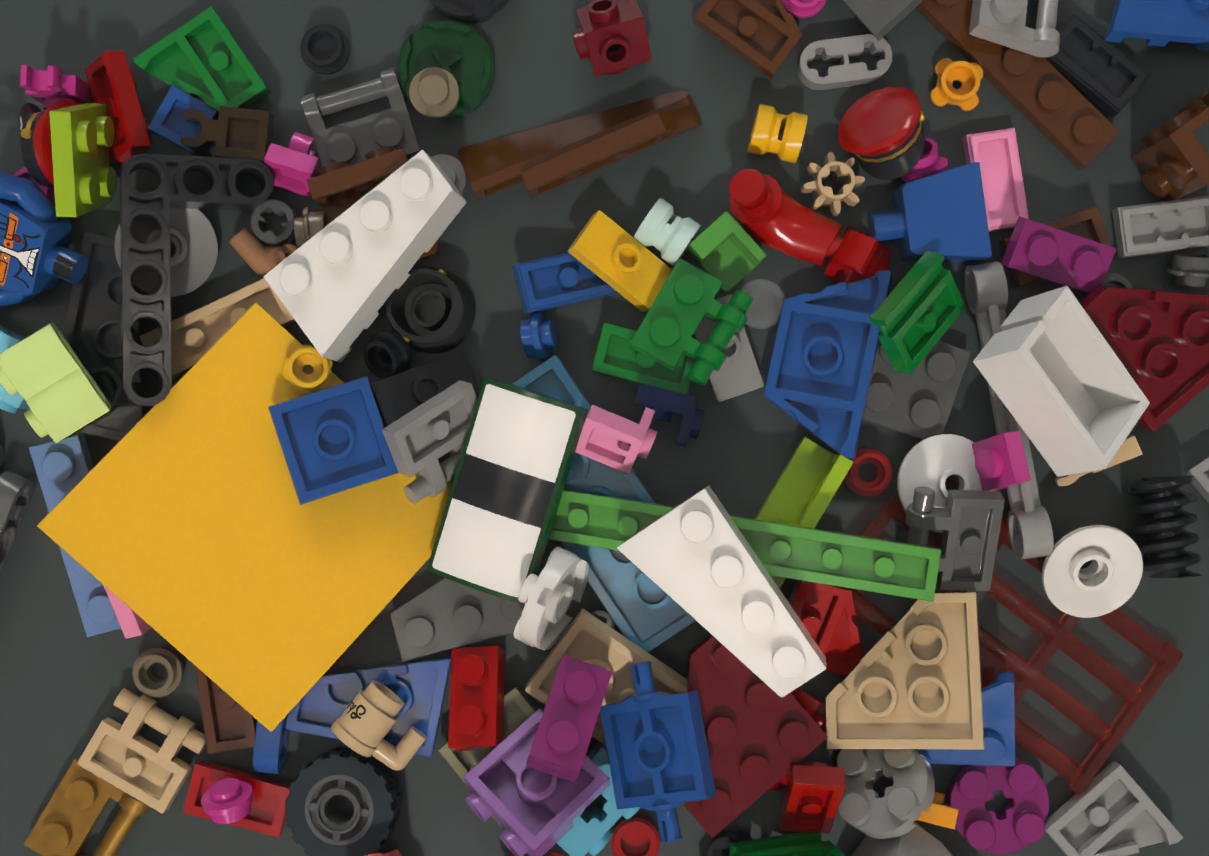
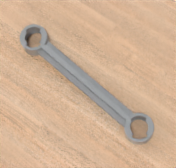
(1027, 520)

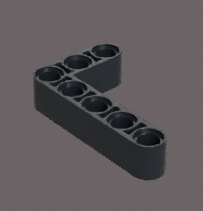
(156, 256)

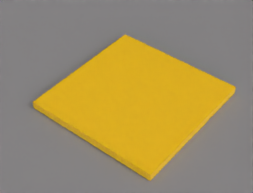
(210, 539)

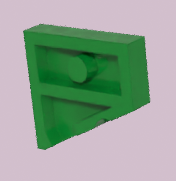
(205, 63)

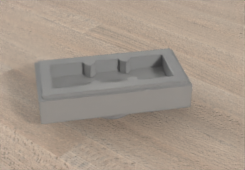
(1162, 226)
(739, 371)

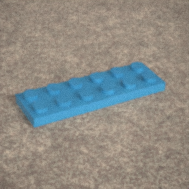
(630, 597)

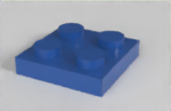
(333, 440)

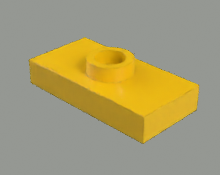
(620, 261)

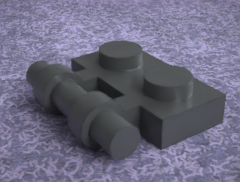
(968, 537)

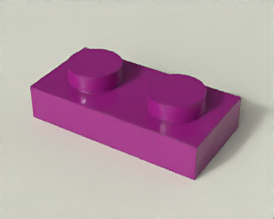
(1058, 255)

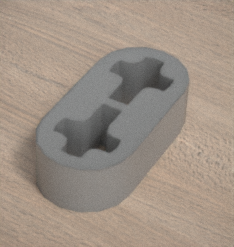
(843, 50)

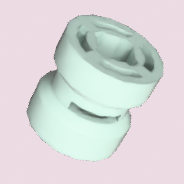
(667, 231)

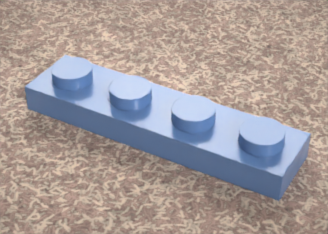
(59, 470)

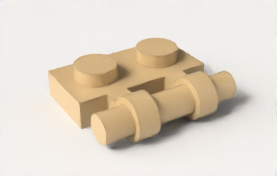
(135, 763)

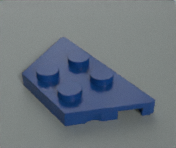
(828, 359)

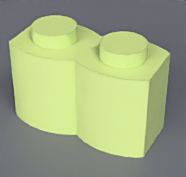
(52, 383)

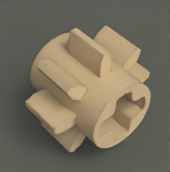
(840, 173)

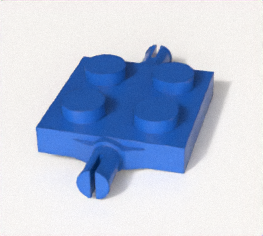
(657, 751)

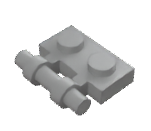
(429, 434)

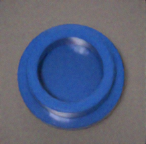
(539, 336)

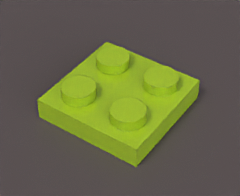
(81, 158)

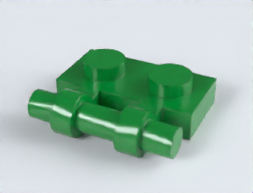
(677, 315)

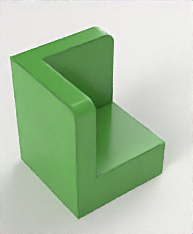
(726, 251)

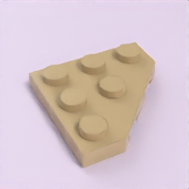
(915, 684)

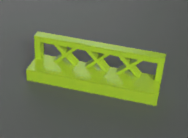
(804, 488)

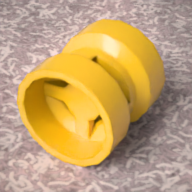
(766, 131)

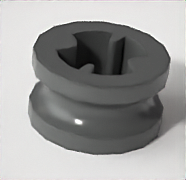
(258, 220)

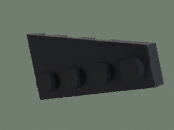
(95, 336)

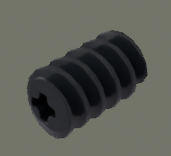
(1165, 526)

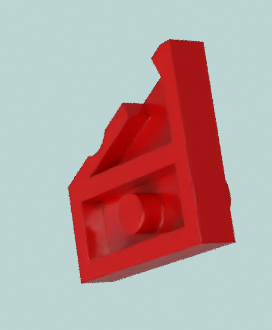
(831, 621)

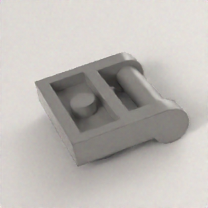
(1005, 23)

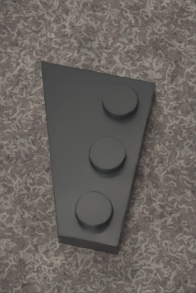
(451, 617)

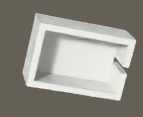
(1062, 382)

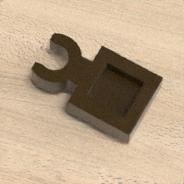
(235, 133)

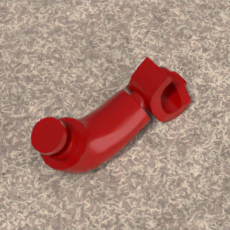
(802, 233)

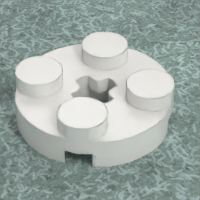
(549, 598)

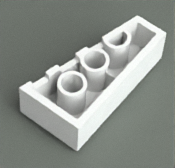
(364, 254)
(723, 585)

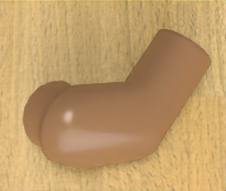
(256, 255)

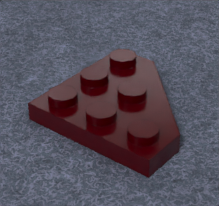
(1159, 342)
(748, 733)

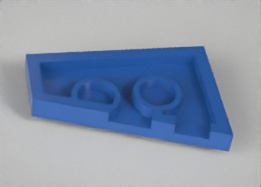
(1160, 22)

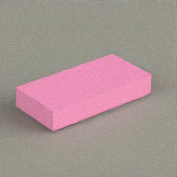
(1000, 176)

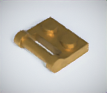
(77, 810)

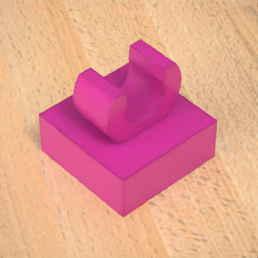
(293, 164)

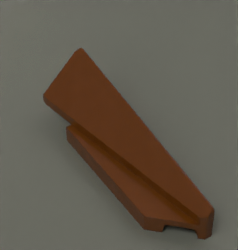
(575, 147)

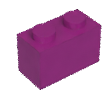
(569, 718)

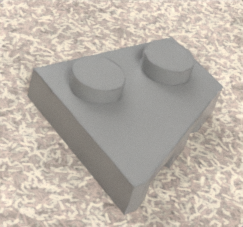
(1109, 818)

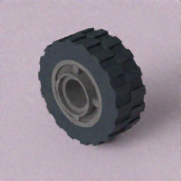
(317, 821)

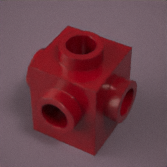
(611, 36)

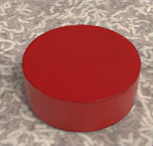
(635, 837)

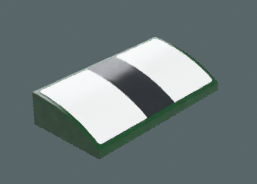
(506, 489)

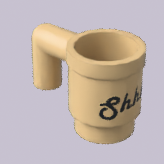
(368, 722)

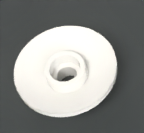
(932, 463)
(1104, 583)

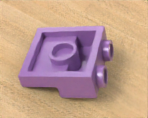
(527, 802)

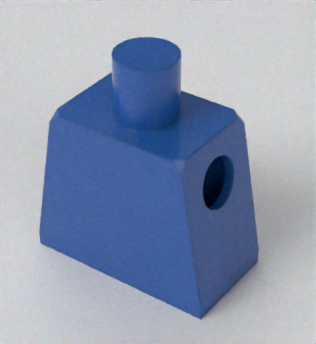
(938, 215)

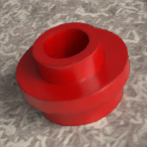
(882, 476)

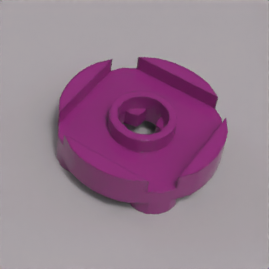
(1020, 821)

